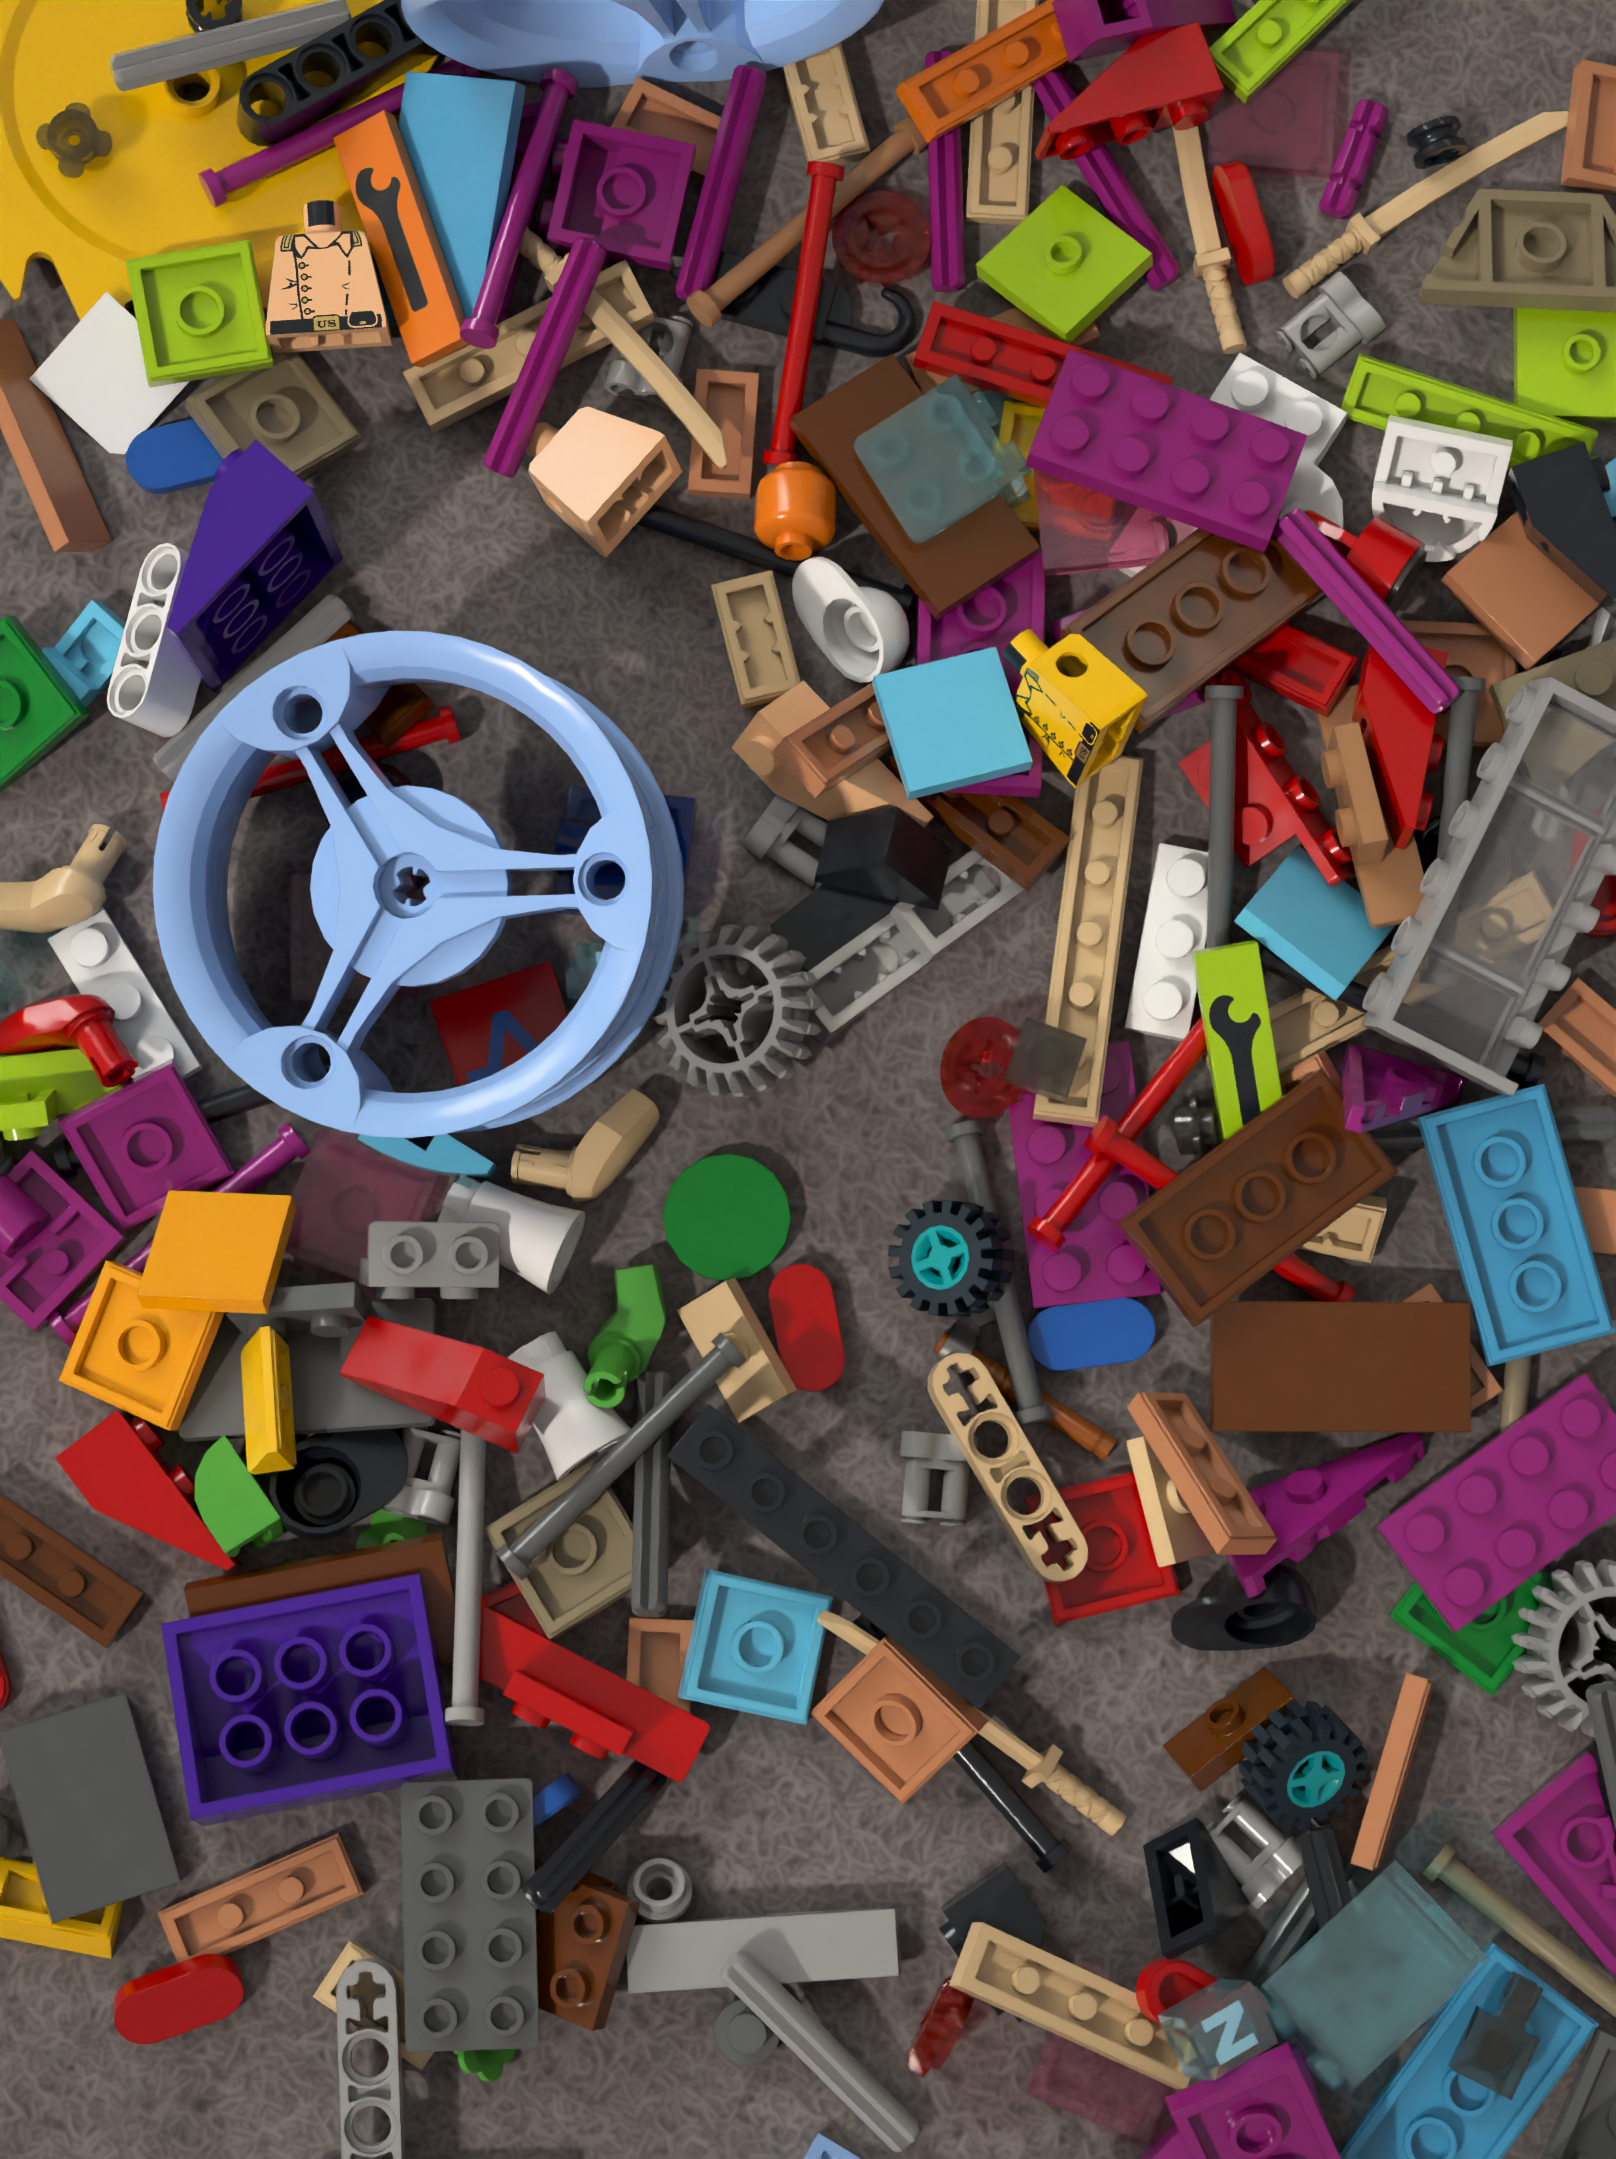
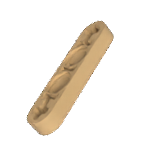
(999, 1472)

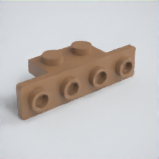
(1385, 874)

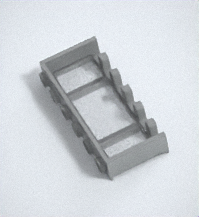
(1507, 891)

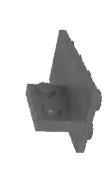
(320, 1331)
(467, 1915)

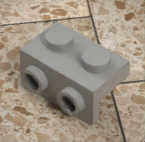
(431, 1254)

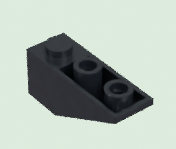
(1568, 517)

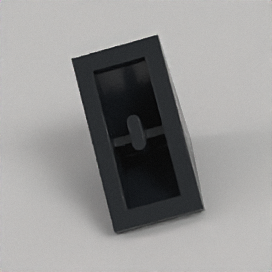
(885, 857)
(1191, 1888)

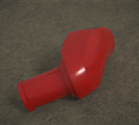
(71, 1021)

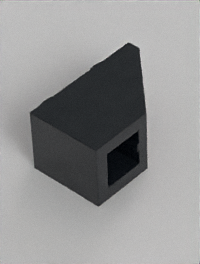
(999, 1903)

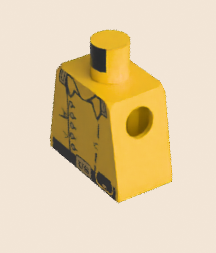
(1074, 702)

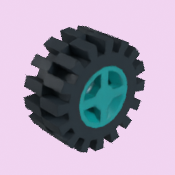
(930, 1250)
(1303, 1765)

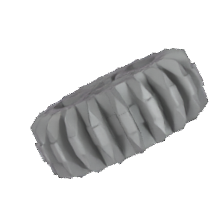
(714, 971)
(1555, 1667)

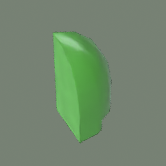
(233, 1501)

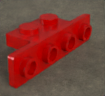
(1269, 796)
(587, 1699)

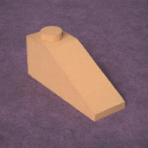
(863, 792)

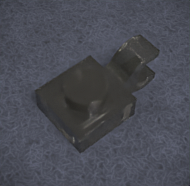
(1495, 2045)

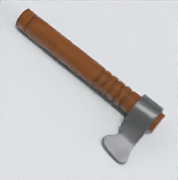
(1066, 1421)

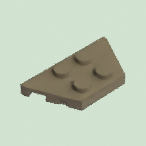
(1529, 253)

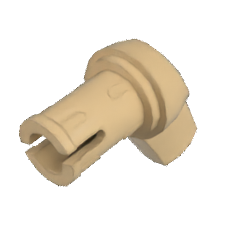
(65, 893)
(597, 1158)

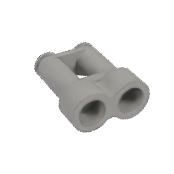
(1347, 310)
(628, 383)
(772, 834)
(934, 1452)
(429, 1499)
(1271, 1866)

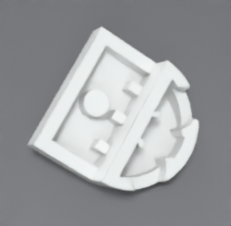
(1439, 484)

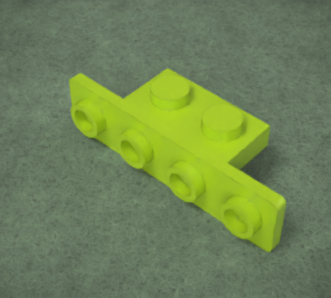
(42, 1086)

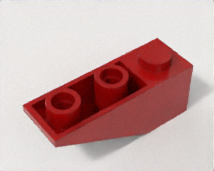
(1151, 86)
(1397, 744)
(129, 1481)

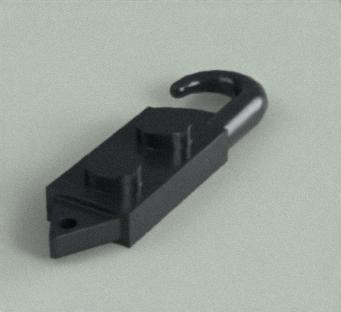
(769, 308)

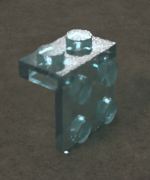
(942, 460)

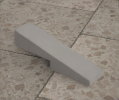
(903, 945)
(788, 1945)

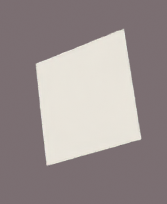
(102, 377)

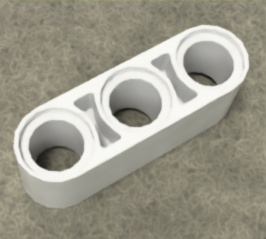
(152, 676)

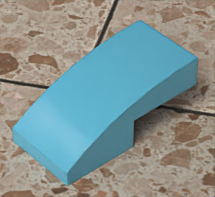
(88, 650)
(442, 1156)

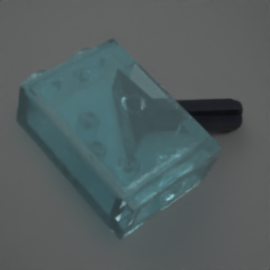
(1370, 1969)

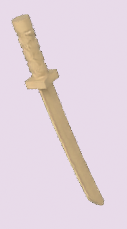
(1365, 233)
(1210, 259)
(635, 351)
(1040, 1765)

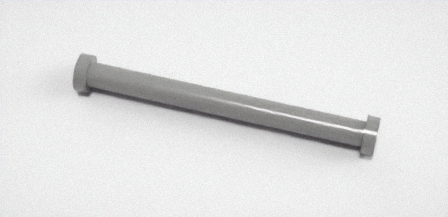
(468, 1584)

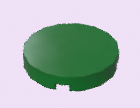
(727, 1217)

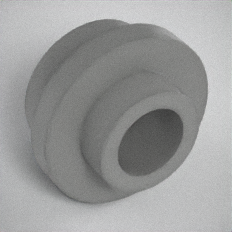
(660, 1873)

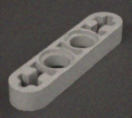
(363, 2090)

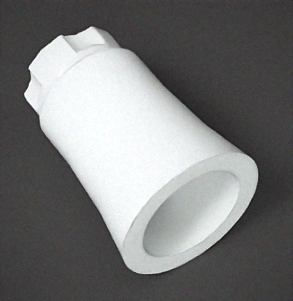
(534, 1235)
(567, 1422)

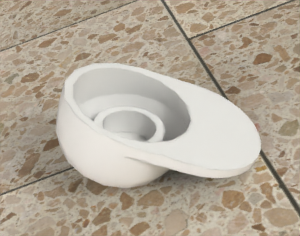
(854, 626)

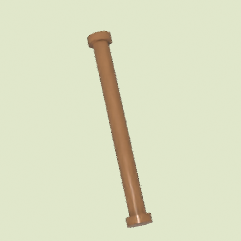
(708, 304)

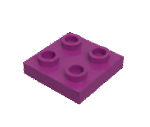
(47, 1240)

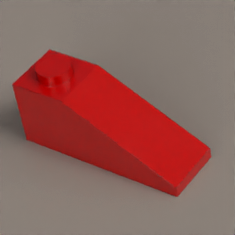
(448, 1380)

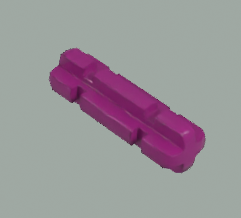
(1353, 159)

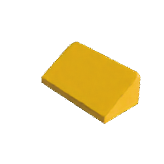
(268, 1403)
(27, 1920)

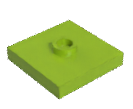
(1064, 265)
(199, 313)
(1566, 363)

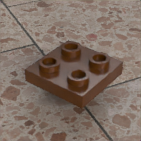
(584, 1950)

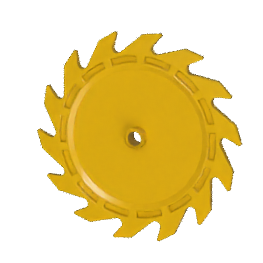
(148, 187)

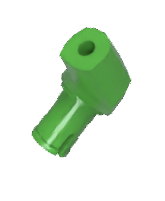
(628, 1337)

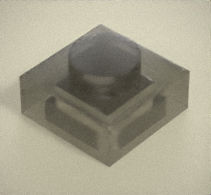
(1044, 1060)

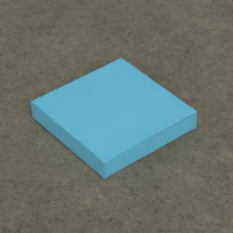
(952, 723)
(1312, 924)
(754, 1647)

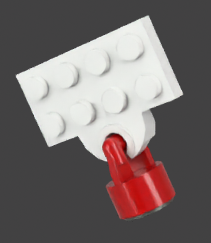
(1382, 553)

